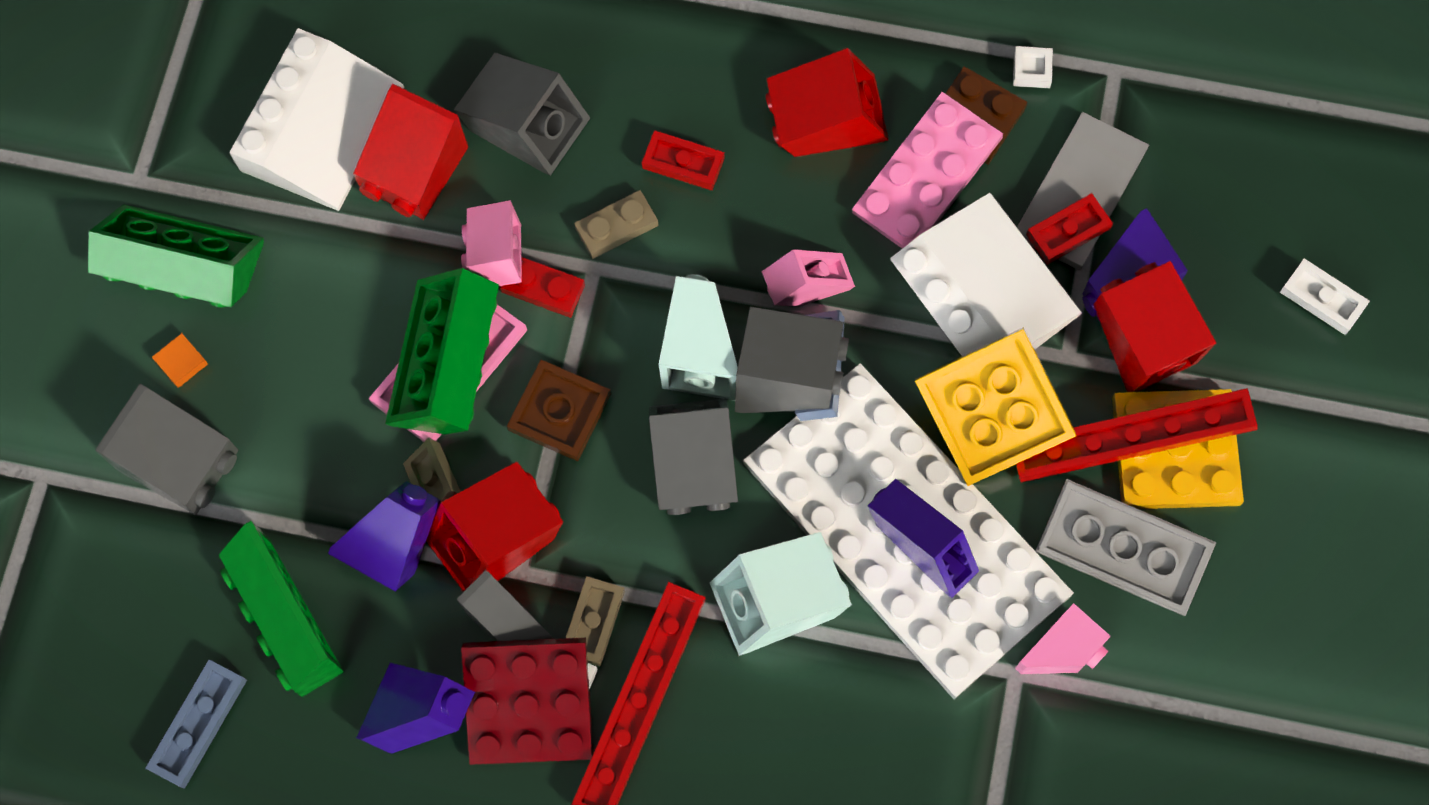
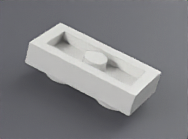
(1324, 296)

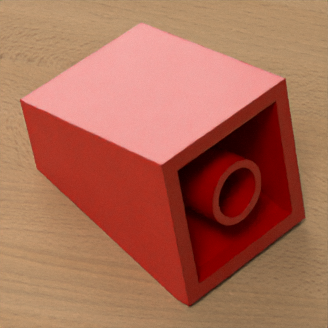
(826, 105)
(410, 153)
(1152, 326)
(493, 526)

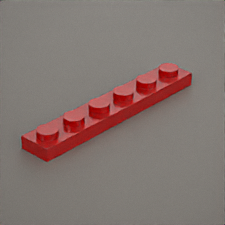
(1145, 434)
(640, 697)

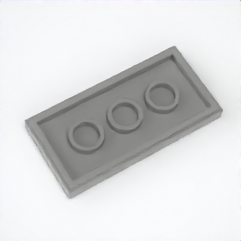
(1091, 161)
(1125, 547)

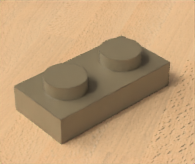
(616, 224)
(431, 471)
(596, 616)

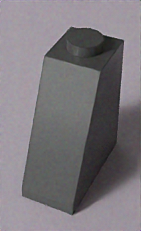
(499, 612)

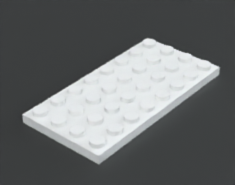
(830, 473)

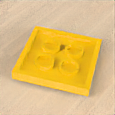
(995, 407)
(1183, 476)

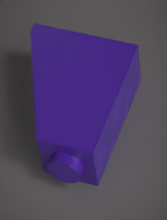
(1136, 248)
(390, 536)
(924, 537)
(413, 709)

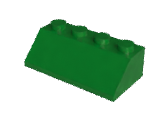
(173, 255)
(443, 353)
(279, 612)

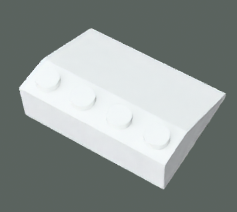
(312, 120)
(984, 279)

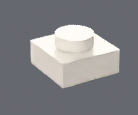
(1032, 67)

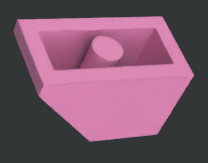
(807, 277)
(1067, 646)

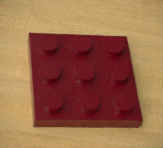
(528, 700)

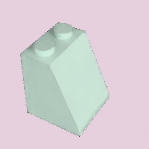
(696, 342)
(779, 591)

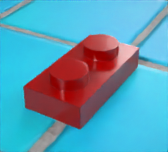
(683, 160)
(1069, 229)
(547, 288)

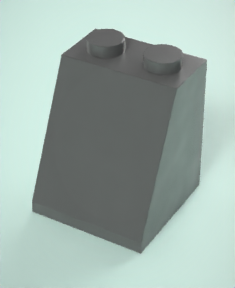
(523, 111)
(788, 362)
(167, 450)
(693, 456)

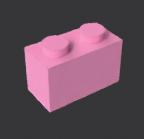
(493, 243)

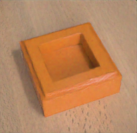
(180, 360)

